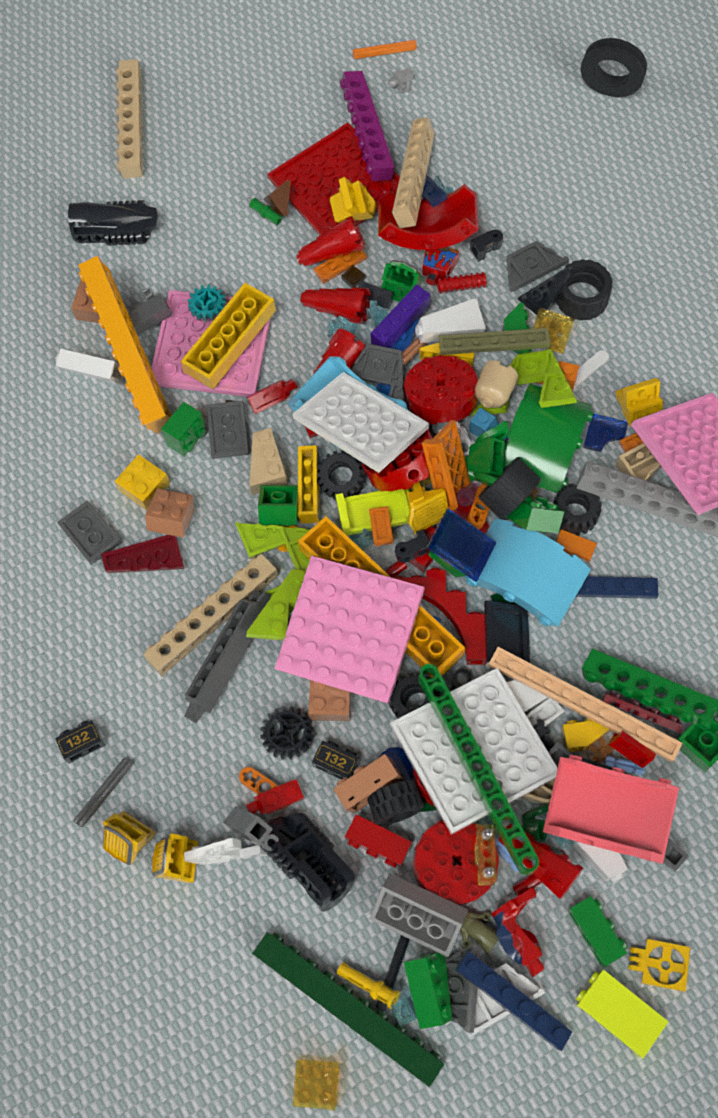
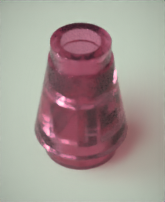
(467, 494)

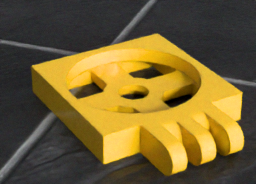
(643, 962)

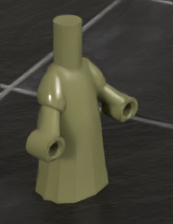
(478, 931)

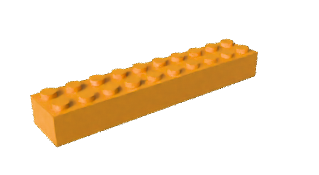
(125, 344)
(428, 639)

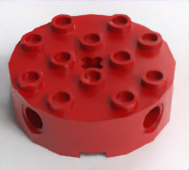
(441, 389)
(404, 470)
(434, 861)

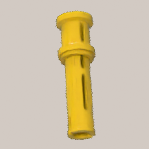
(377, 989)

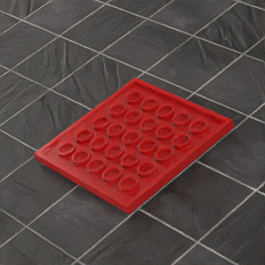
(317, 174)

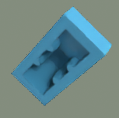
(482, 422)

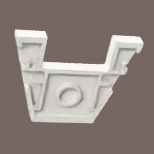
(221, 852)

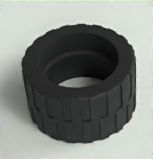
(585, 308)
(510, 488)

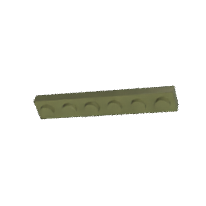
(494, 341)

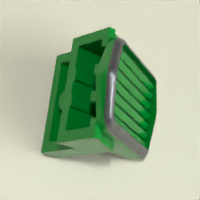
(400, 278)

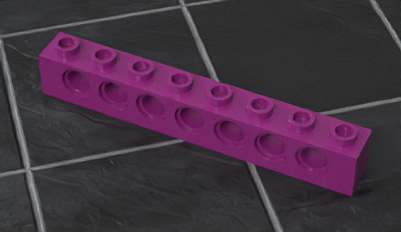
(367, 126)

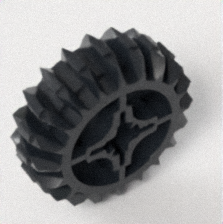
(280, 735)

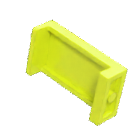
(355, 509)
(621, 1013)

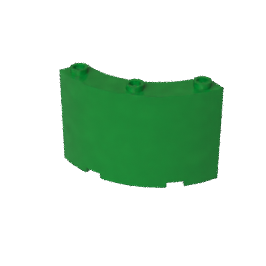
(546, 437)

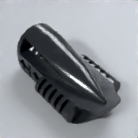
(115, 222)
(304, 853)

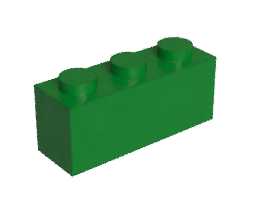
(597, 931)

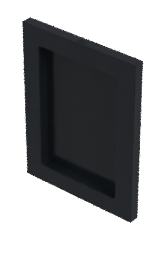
(506, 628)

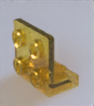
(316, 1084)

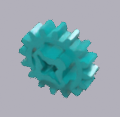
(206, 302)

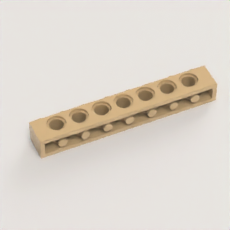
(130, 119)
(413, 173)
(209, 624)

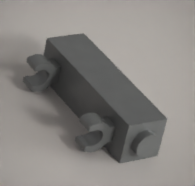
(149, 312)
(250, 827)

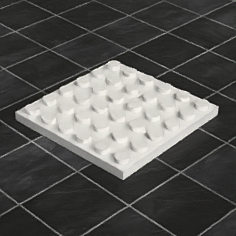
(503, 737)

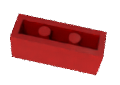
(378, 841)

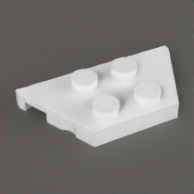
(489, 1011)

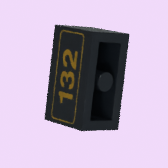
(79, 741)
(335, 760)

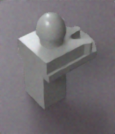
(401, 79)

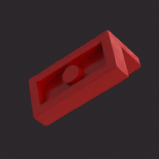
(632, 749)

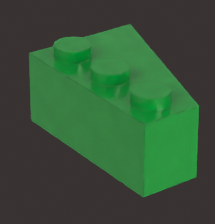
(429, 989)

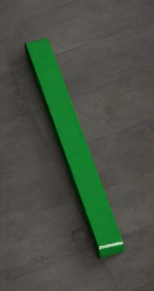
(478, 777)

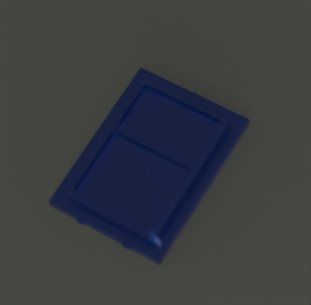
(461, 545)

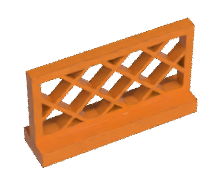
(440, 460)

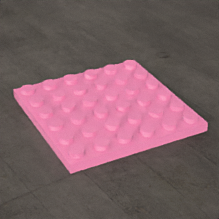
(178, 336)
(686, 448)
(350, 629)

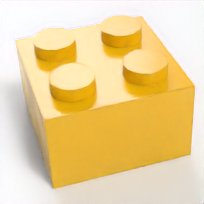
(141, 481)

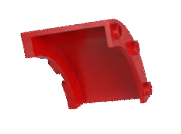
(436, 226)

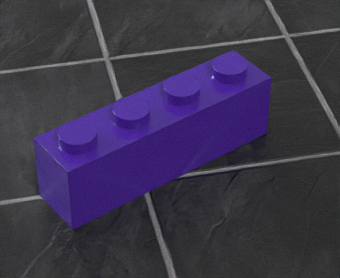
(401, 318)

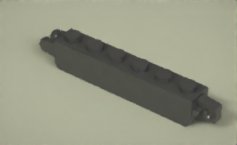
(223, 657)

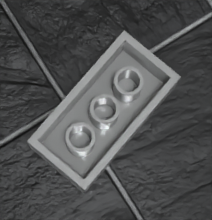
(418, 914)

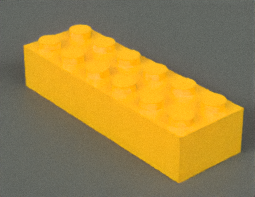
(228, 335)

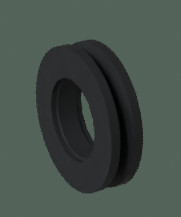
(618, 51)

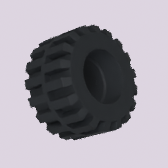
(340, 460)
(578, 523)
(403, 691)
(395, 802)

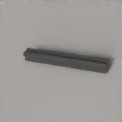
(103, 792)

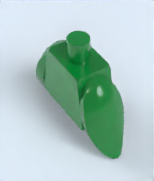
(487, 454)

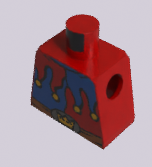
(439, 263)

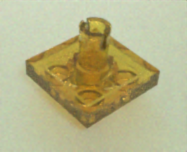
(556, 325)

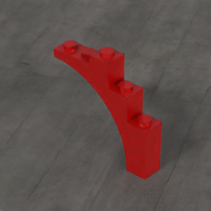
(453, 605)

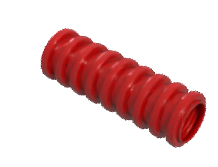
(461, 282)

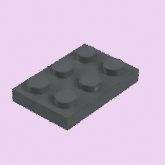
(227, 429)
(89, 532)

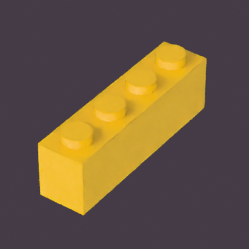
(308, 484)

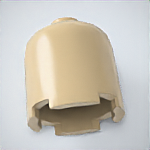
(495, 384)

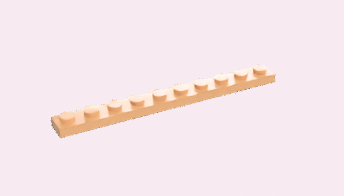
(584, 703)

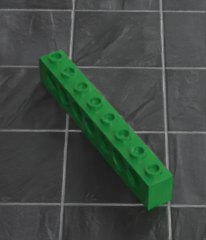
(655, 684)

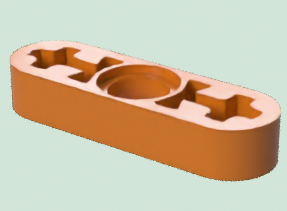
(474, 511)
(255, 774)

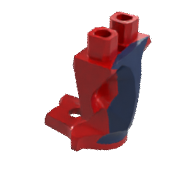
(518, 942)

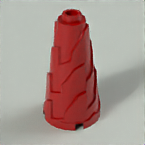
(338, 241)
(340, 301)
(343, 346)

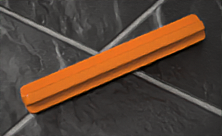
(384, 49)

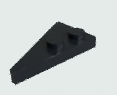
(545, 293)

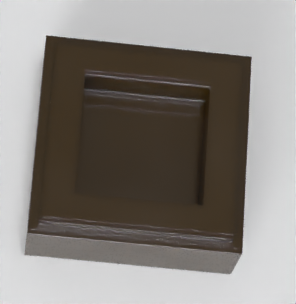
(353, 276)

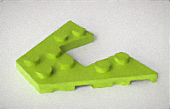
(534, 368)
(262, 538)
(274, 617)

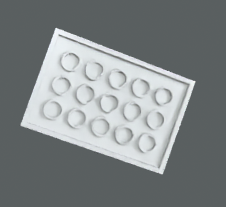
(361, 421)

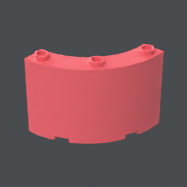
(611, 809)

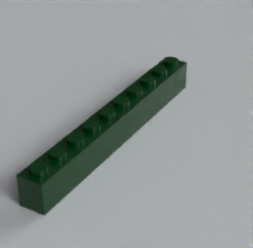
(348, 1009)

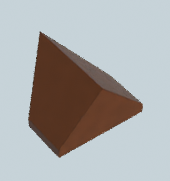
(279, 199)

